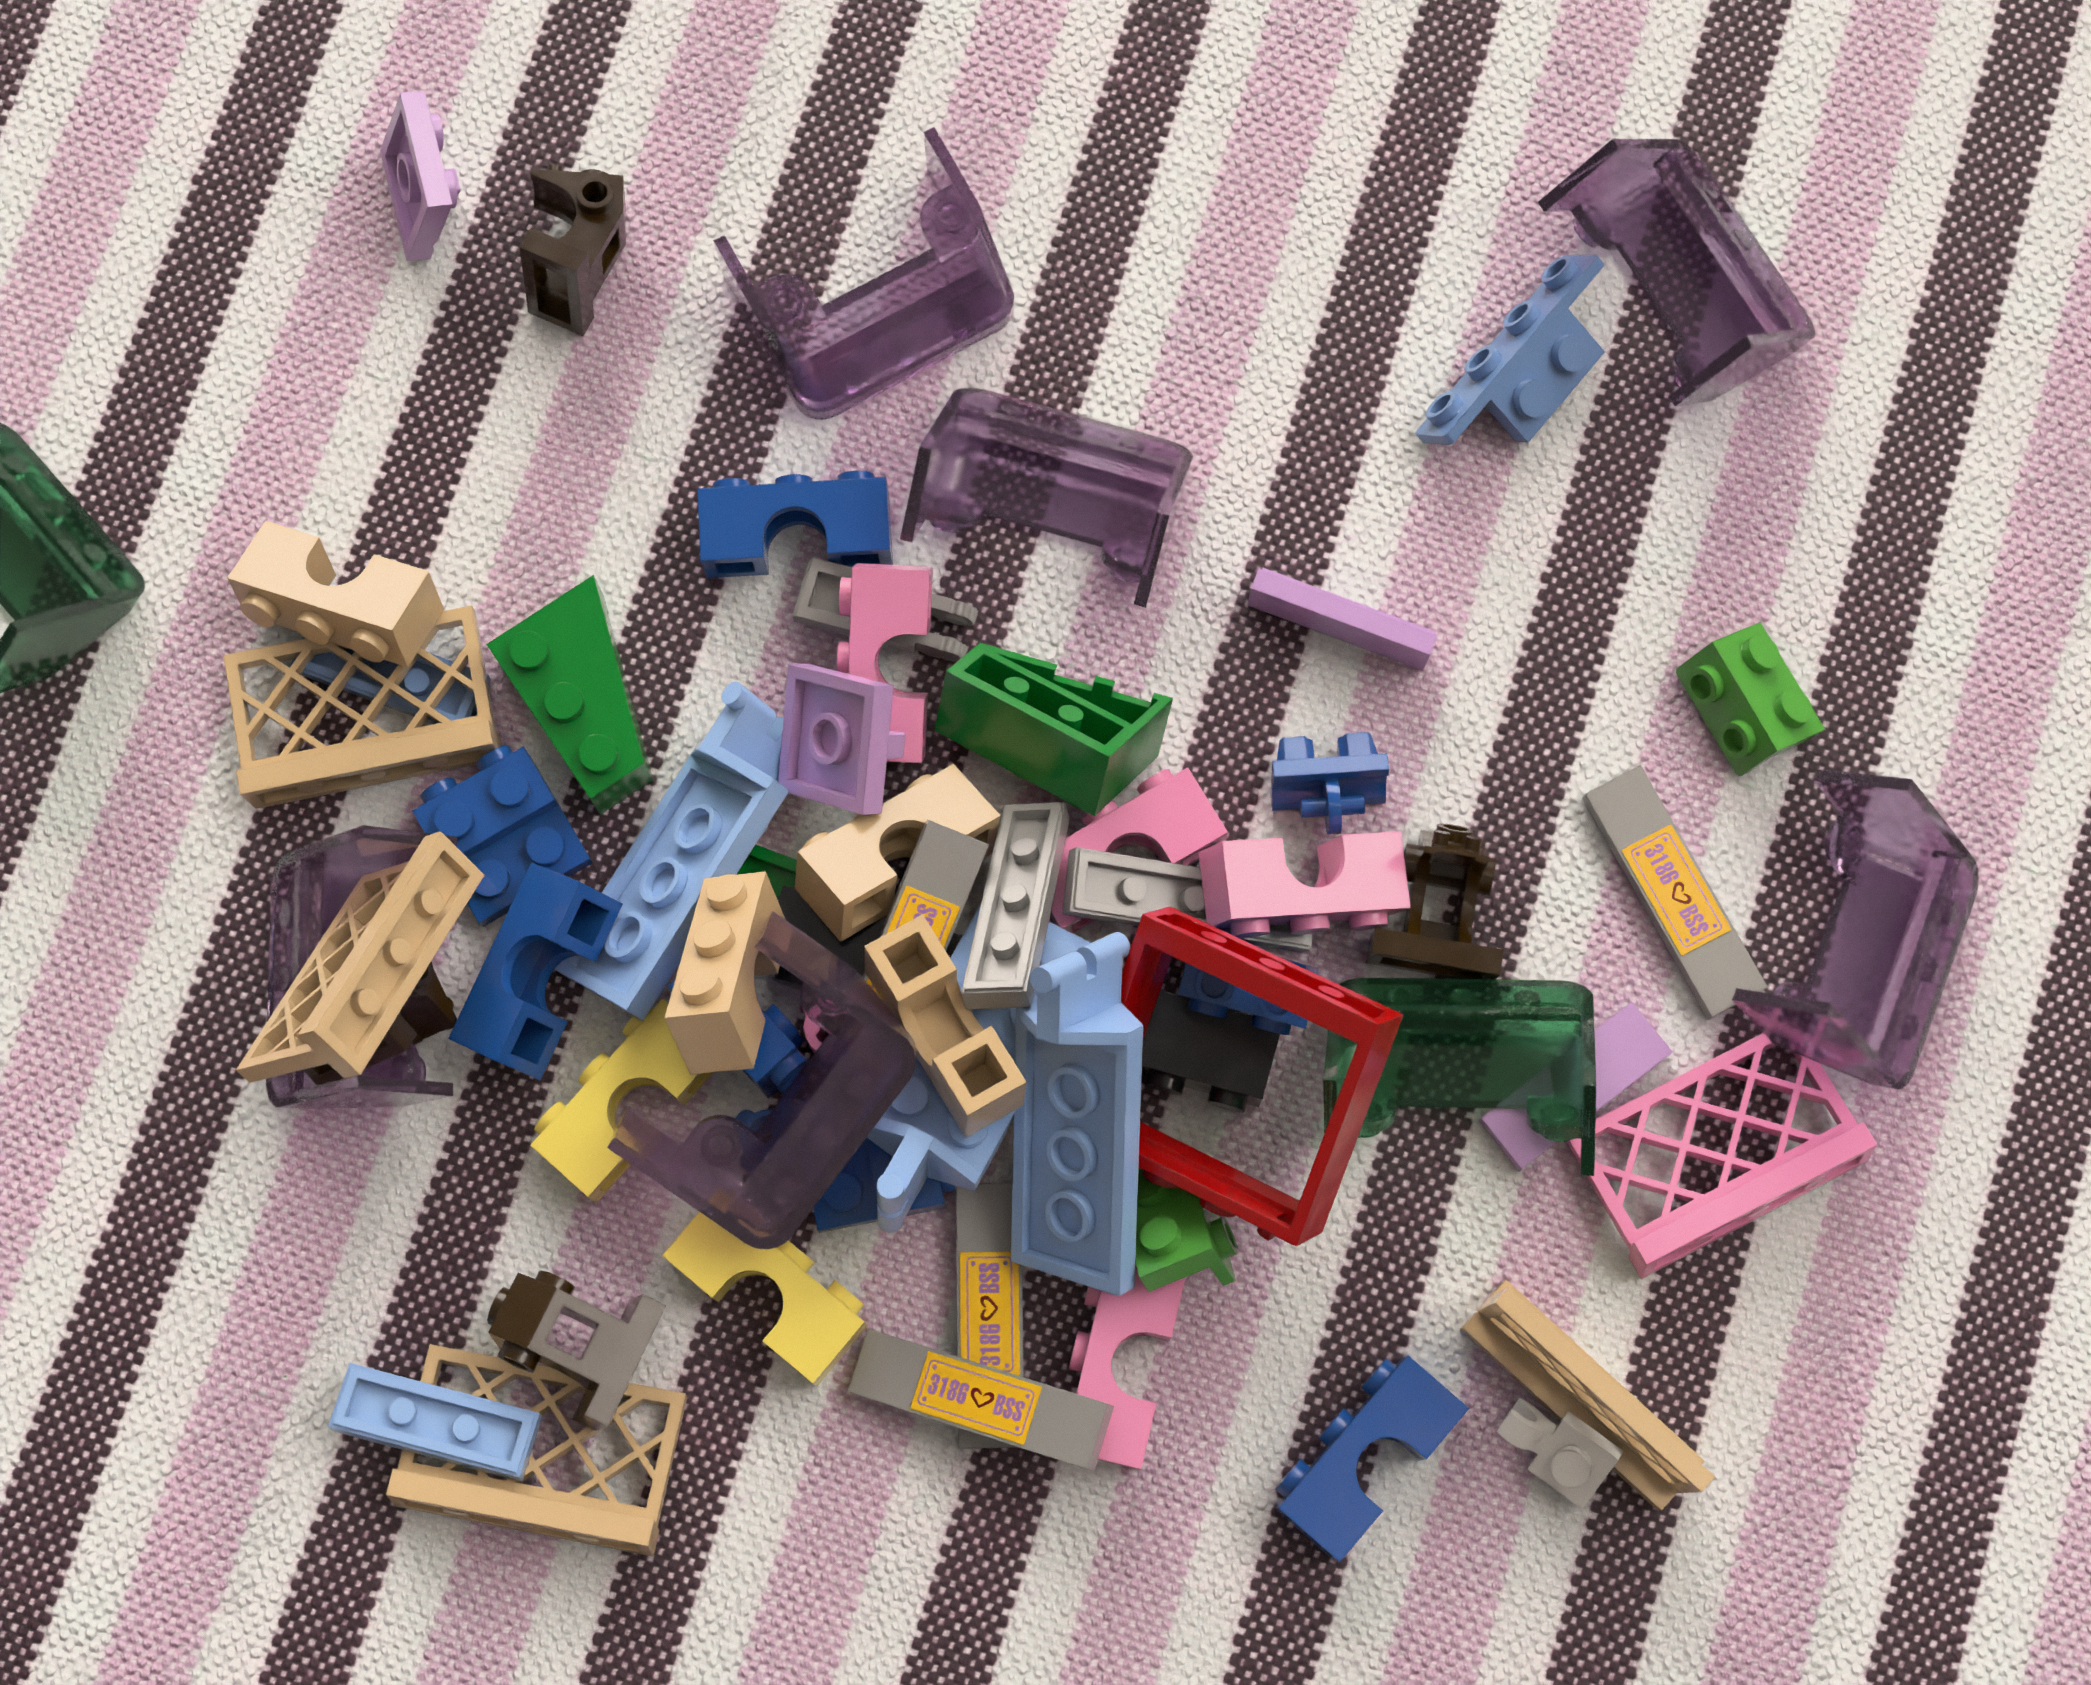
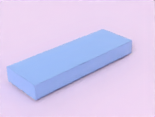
(435, 1422)

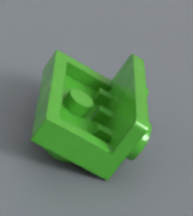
(1748, 698)
(1179, 1237)

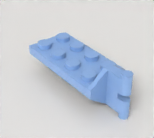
(695, 833)
(1078, 1121)
(920, 1127)

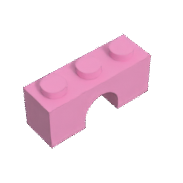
(881, 605)
(1166, 817)
(1252, 888)
(1114, 1322)

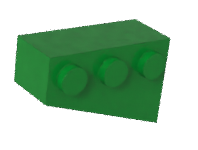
(577, 691)
(1050, 728)

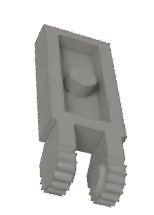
(819, 608)

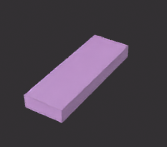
(1341, 618)
(1623, 1053)

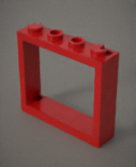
(1338, 1009)

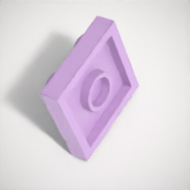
(415, 175)
(837, 738)

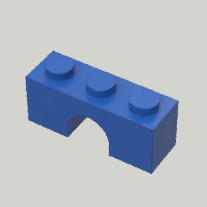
(744, 518)
(507, 1004)
(1401, 1407)

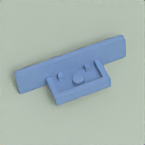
(1527, 365)

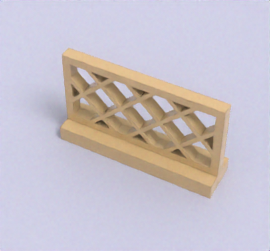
(358, 761)
(366, 965)
(1570, 1380)
(536, 1508)

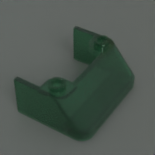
(56, 570)
(1482, 1049)

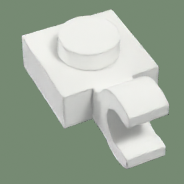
(1568, 1455)

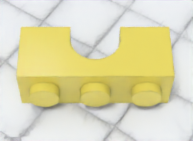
(578, 1133)
(814, 1322)

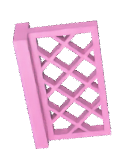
(1745, 1197)

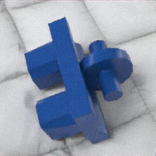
(1329, 784)

